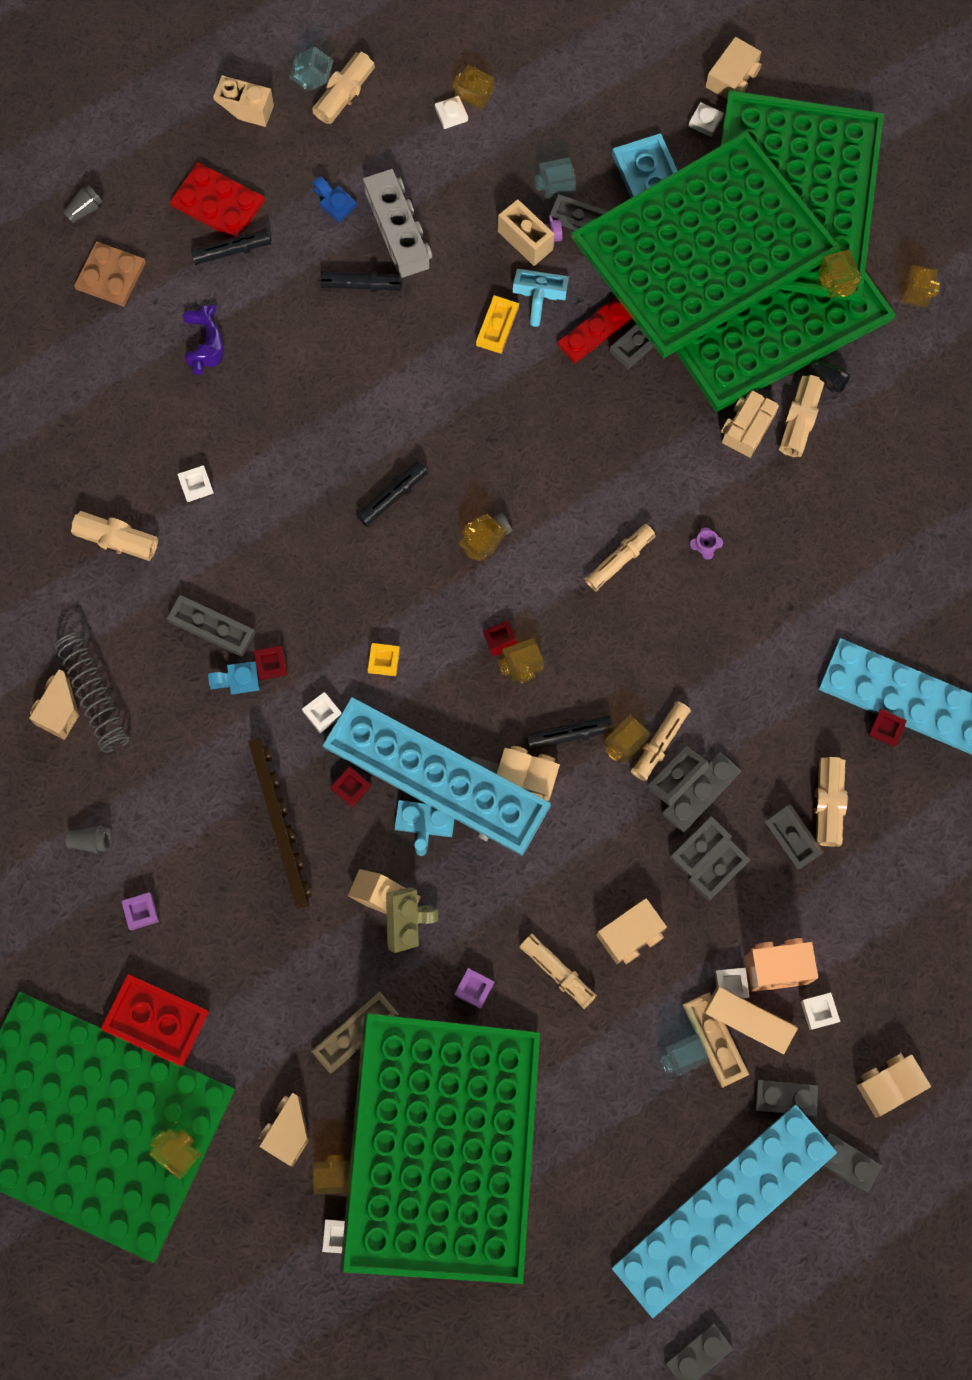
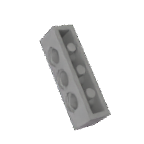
(387, 187)

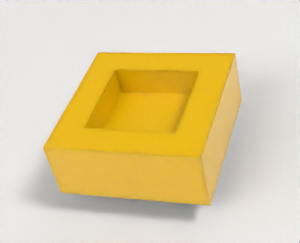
(383, 659)

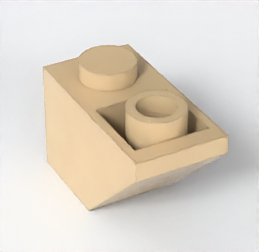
(245, 100)
(57, 707)
(371, 889)
(288, 1133)

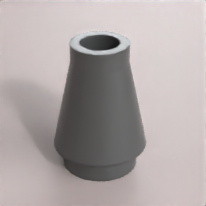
(82, 204)
(91, 839)

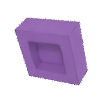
(140, 911)
(474, 988)

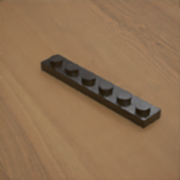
(283, 833)

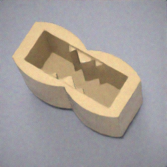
(529, 772)
(893, 1085)

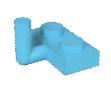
(540, 286)
(422, 820)

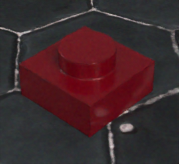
(500, 637)
(270, 663)
(887, 728)
(350, 787)

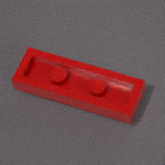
(594, 330)

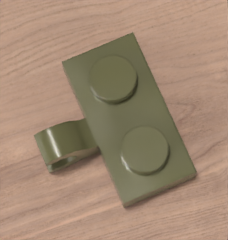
(404, 917)

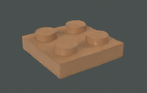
(110, 274)

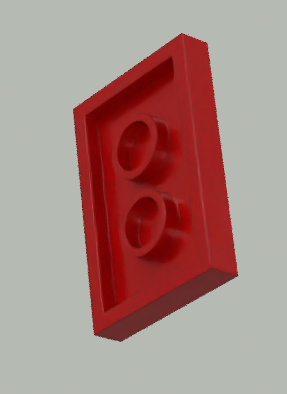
(217, 201)
(155, 1020)

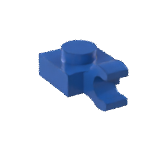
(335, 202)

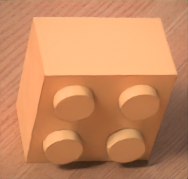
(780, 966)

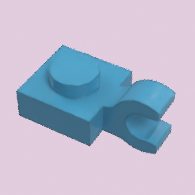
(240, 678)

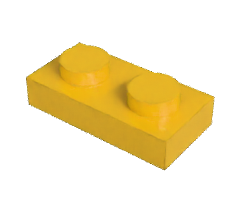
(497, 324)

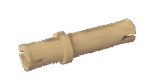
(628, 550)
(655, 749)
(558, 971)

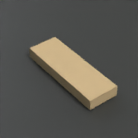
(750, 1019)
(717, 1042)

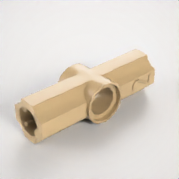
(343, 87)
(801, 416)
(114, 535)
(830, 801)

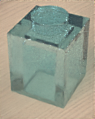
(311, 68)
(556, 178)
(684, 1056)

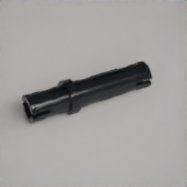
(231, 246)
(361, 281)
(400, 486)
(587, 729)

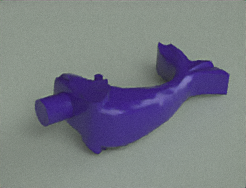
(212, 350)

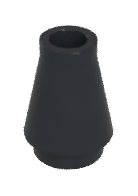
(834, 377)

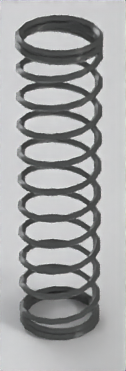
(103, 746)

